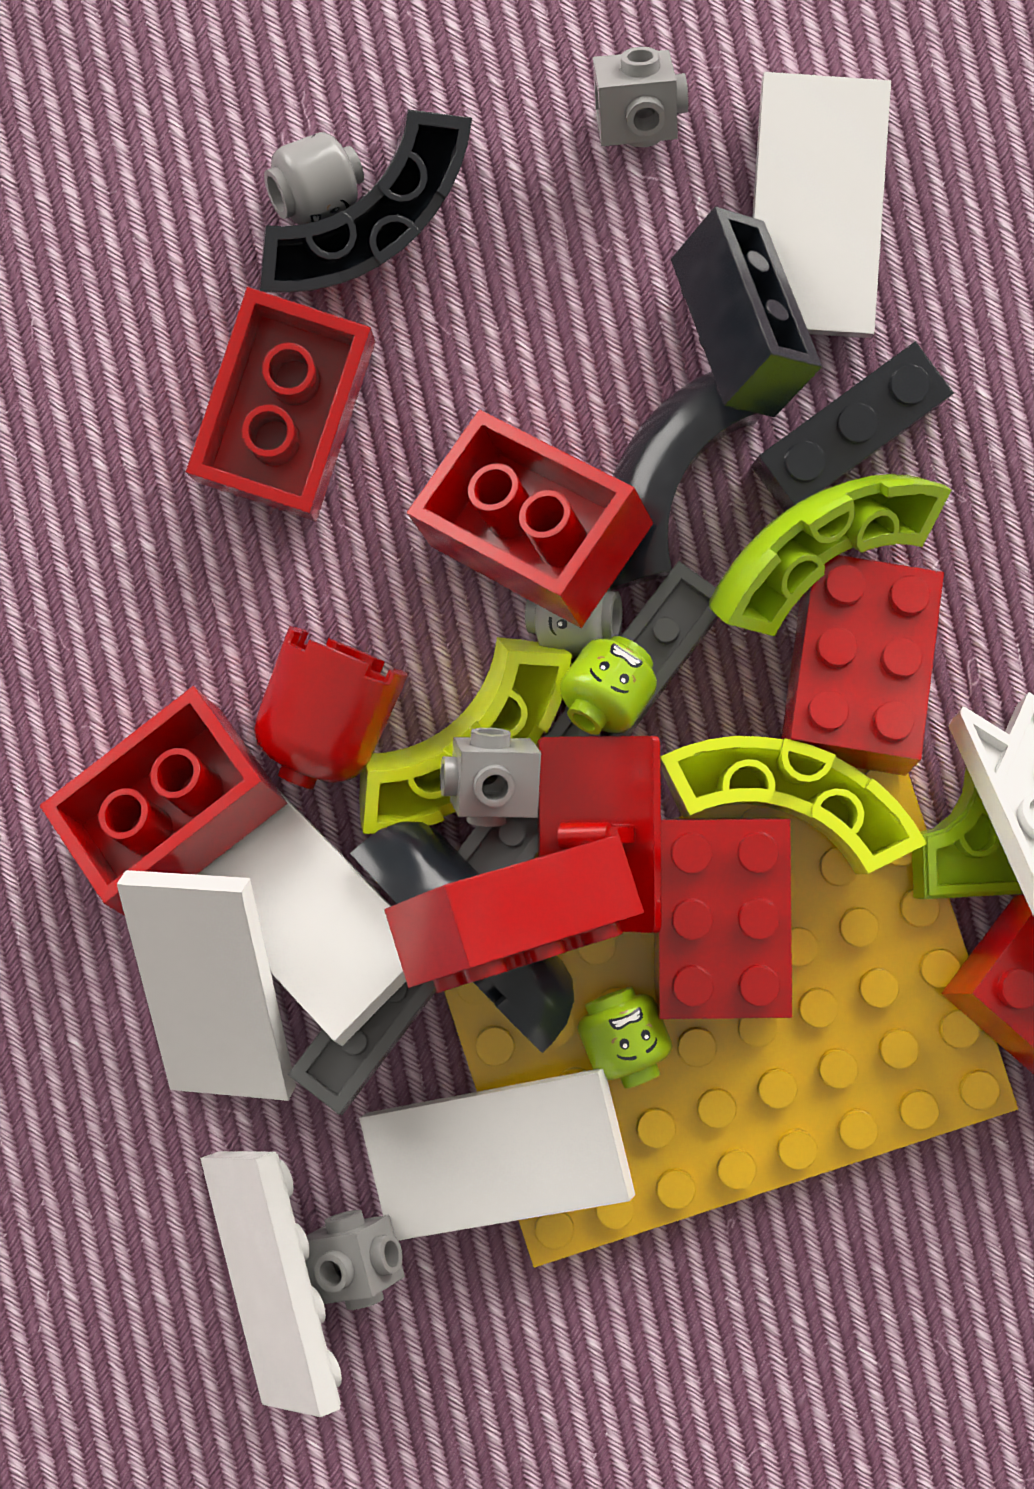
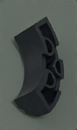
(379, 223)
(660, 457)
(417, 859)

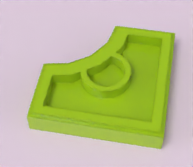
(963, 854)

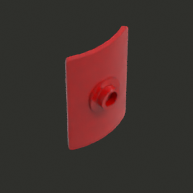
(602, 790)

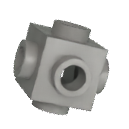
(638, 97)
(512, 782)
(354, 1259)

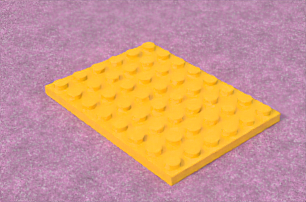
(772, 1100)

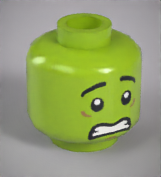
(608, 685)
(625, 1036)

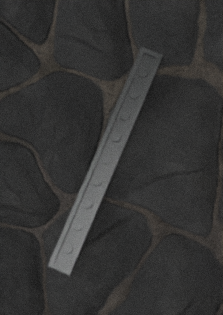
(669, 632)

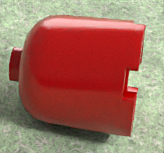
(324, 709)

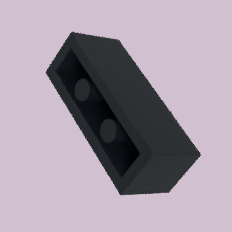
(745, 313)
(852, 427)

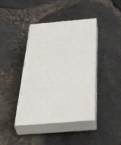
(825, 192)
(317, 921)
(207, 983)
(498, 1155)
(271, 1281)

